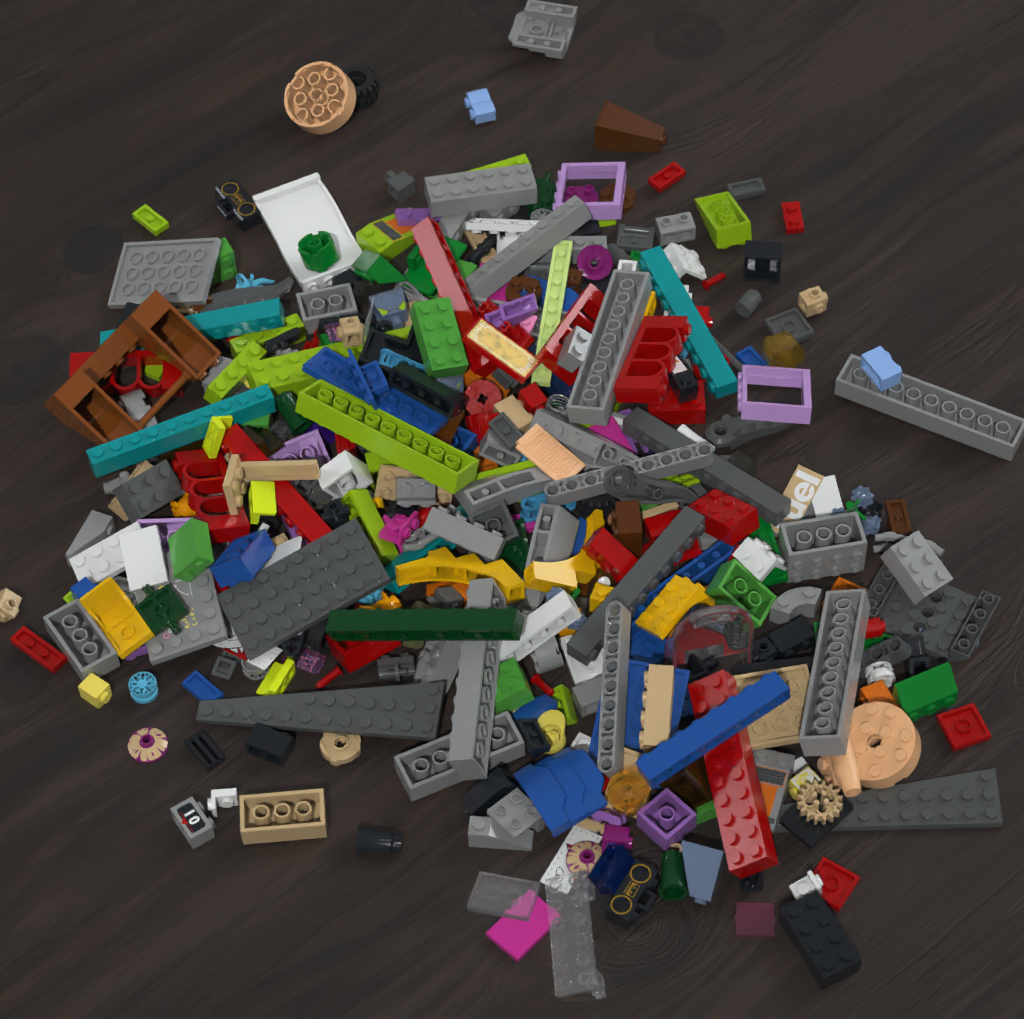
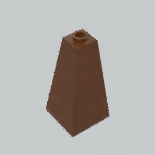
(625, 131)

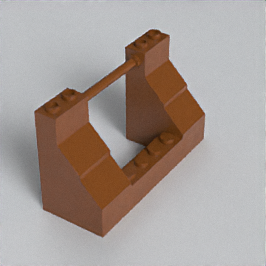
(153, 326)

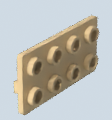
(386, 484)

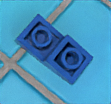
(535, 708)

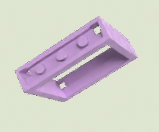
(595, 170)
(775, 377)

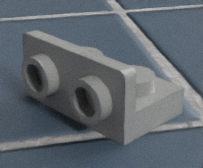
(414, 492)

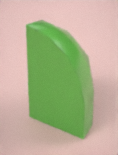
(705, 812)

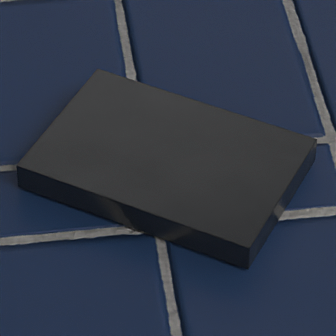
(808, 832)

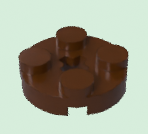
(607, 195)
(523, 283)

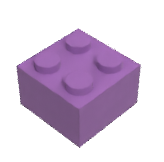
(666, 819)

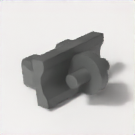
(396, 666)

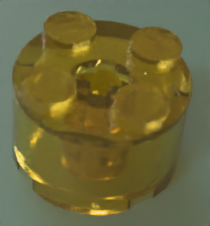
(782, 350)
(624, 782)

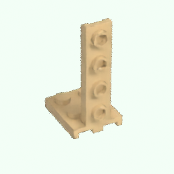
(240, 472)

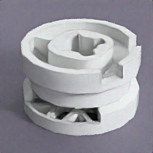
(878, 673)

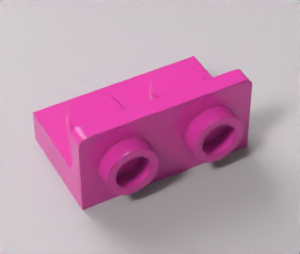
(400, 528)

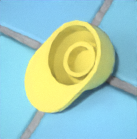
(553, 726)

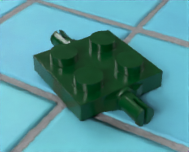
(545, 194)
(161, 609)

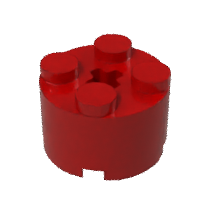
(487, 388)

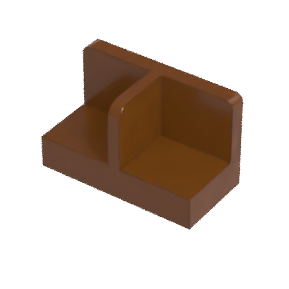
(898, 517)

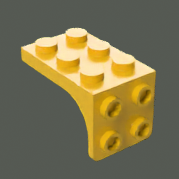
(672, 605)
(116, 617)

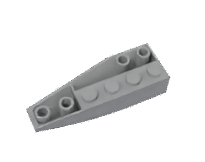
(582, 442)
(507, 487)
(551, 542)
(438, 663)

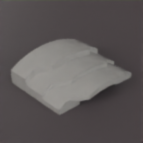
(544, 28)

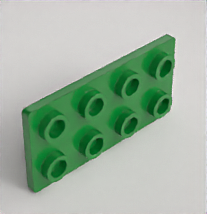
(417, 272)

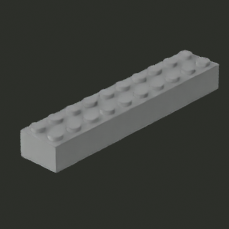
(611, 341)
(935, 410)
(835, 673)
(476, 691)

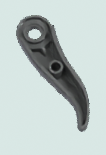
(248, 295)
(740, 430)
(645, 489)

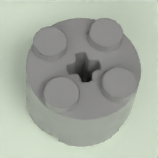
(547, 656)

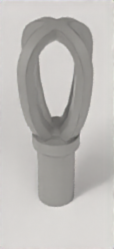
(417, 296)

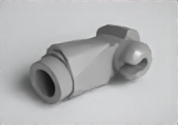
(110, 485)

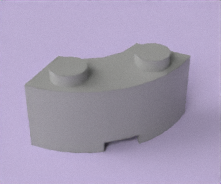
(135, 406)
(795, 602)

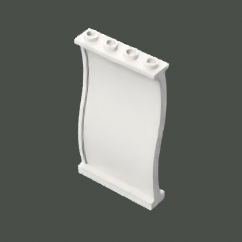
(304, 209)

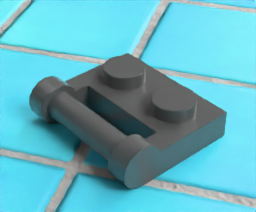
(635, 238)

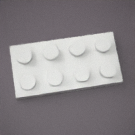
(495, 225)
(102, 559)

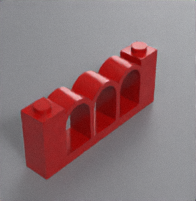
(590, 302)
(140, 359)
(651, 359)
(197, 464)

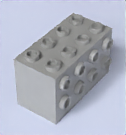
(823, 546)

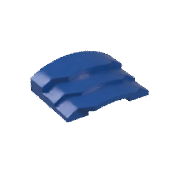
(563, 788)

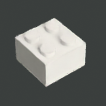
(344, 474)

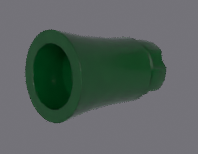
(286, 406)
(672, 878)

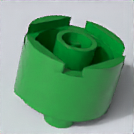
(318, 251)

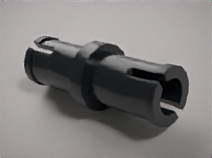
(482, 249)

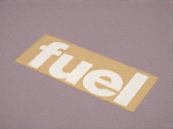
(801, 492)

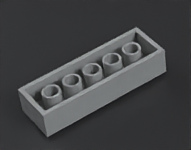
(480, 190)
(428, 770)

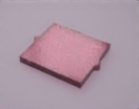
(755, 919)

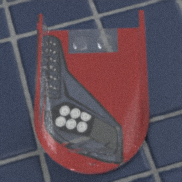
(711, 631)

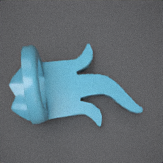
(251, 282)

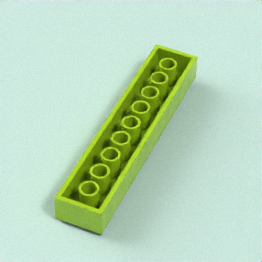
(285, 371)
(387, 436)

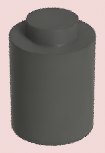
(748, 303)

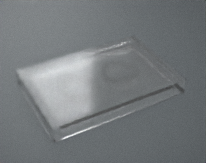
(503, 896)

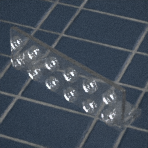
(572, 935)

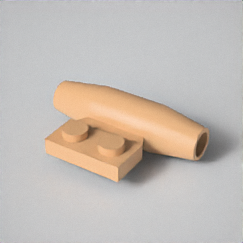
(841, 771)

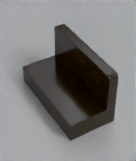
(264, 440)

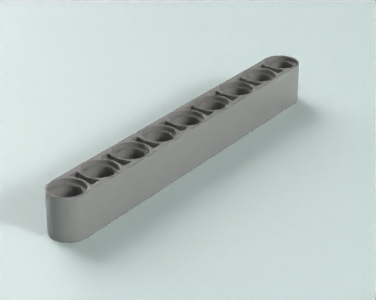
(656, 462)
(610, 679)

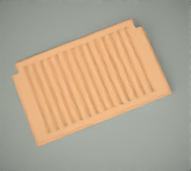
(548, 454)

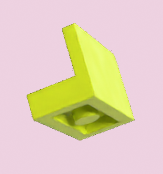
(215, 434)
(261, 500)
(277, 678)

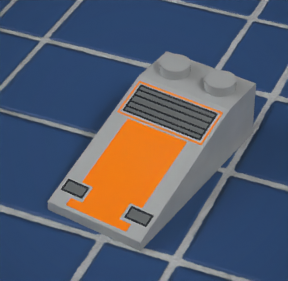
(774, 773)

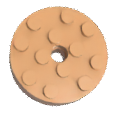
(320, 98)
(898, 740)

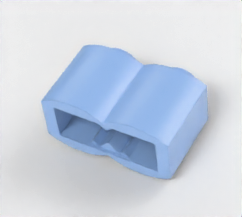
(480, 106)

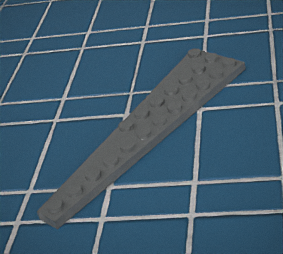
(383, 711)
(935, 803)

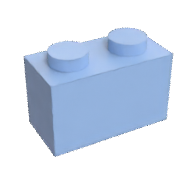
(881, 368)

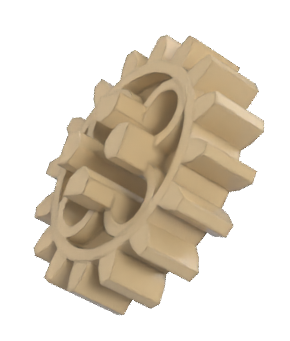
(829, 809)

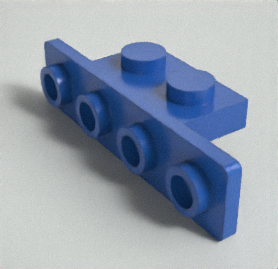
(371, 379)

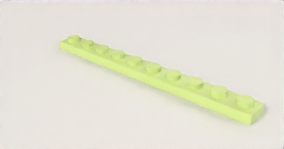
(553, 304)

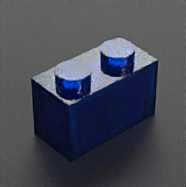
(611, 869)

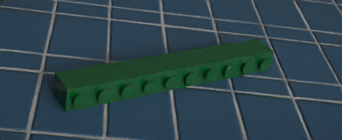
(425, 624)

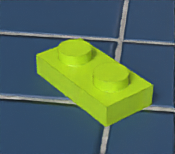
(150, 220)

